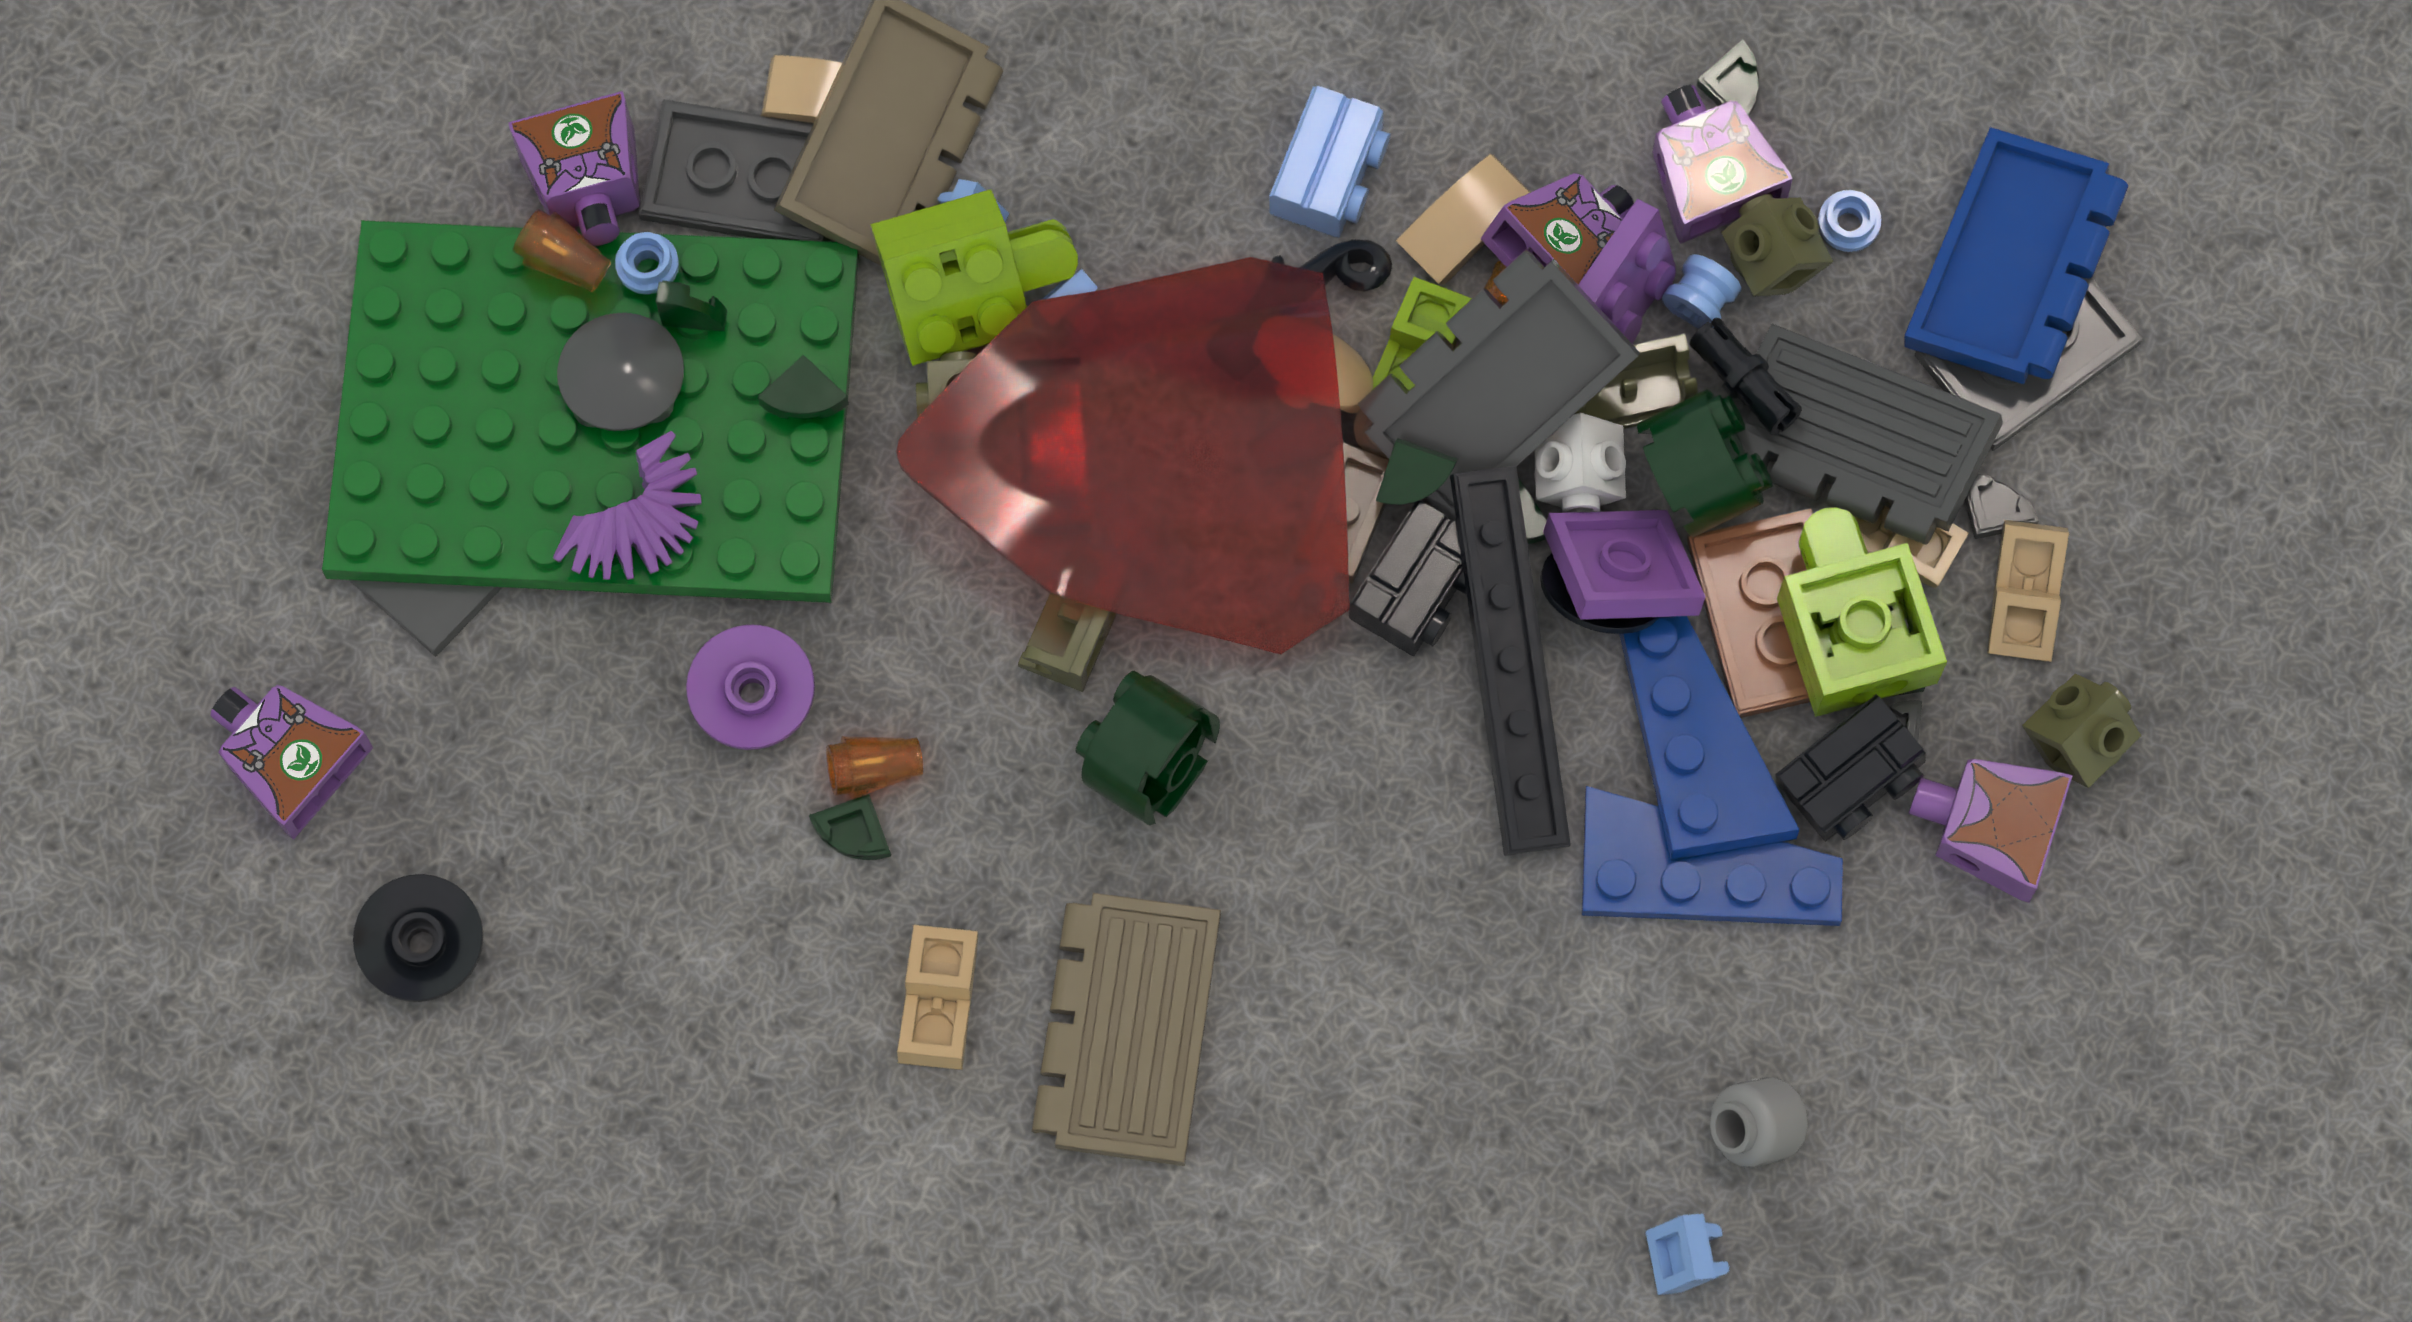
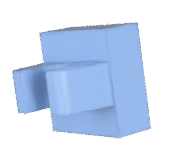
(1683, 1253)

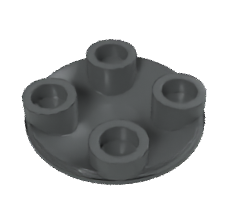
(620, 372)

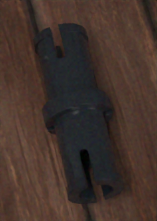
(1745, 376)

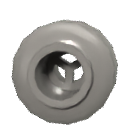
(1758, 1122)

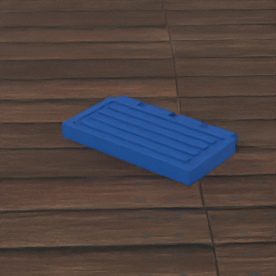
(2016, 258)

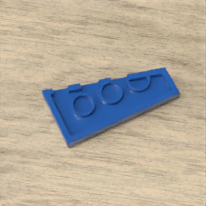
(1699, 753)

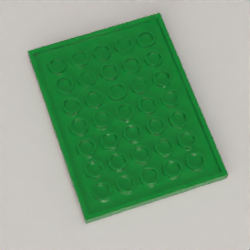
(472, 463)

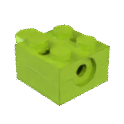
(962, 274)
(1852, 614)

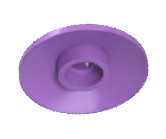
(745, 657)

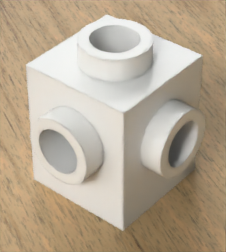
(1581, 465)

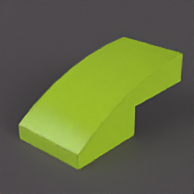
(1420, 315)

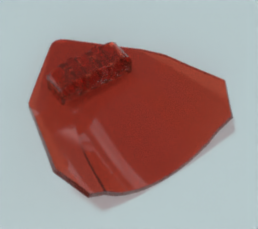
(1159, 451)

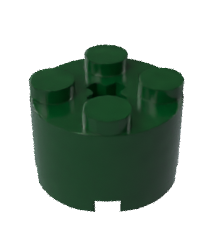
(1703, 461)
(1146, 747)

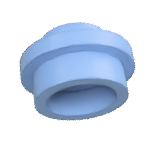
(1852, 203)
(642, 247)

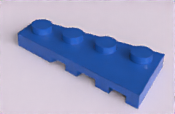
(1633, 876)

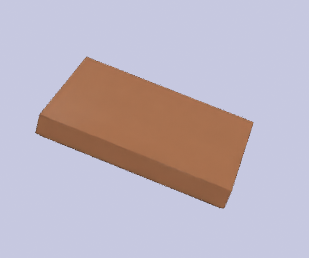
(1741, 581)

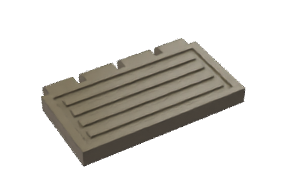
(888, 124)
(1134, 1028)

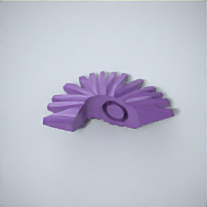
(639, 522)

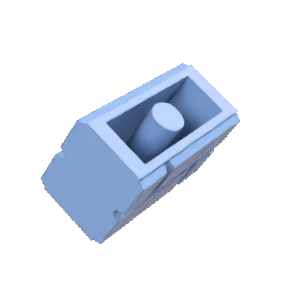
(1328, 162)

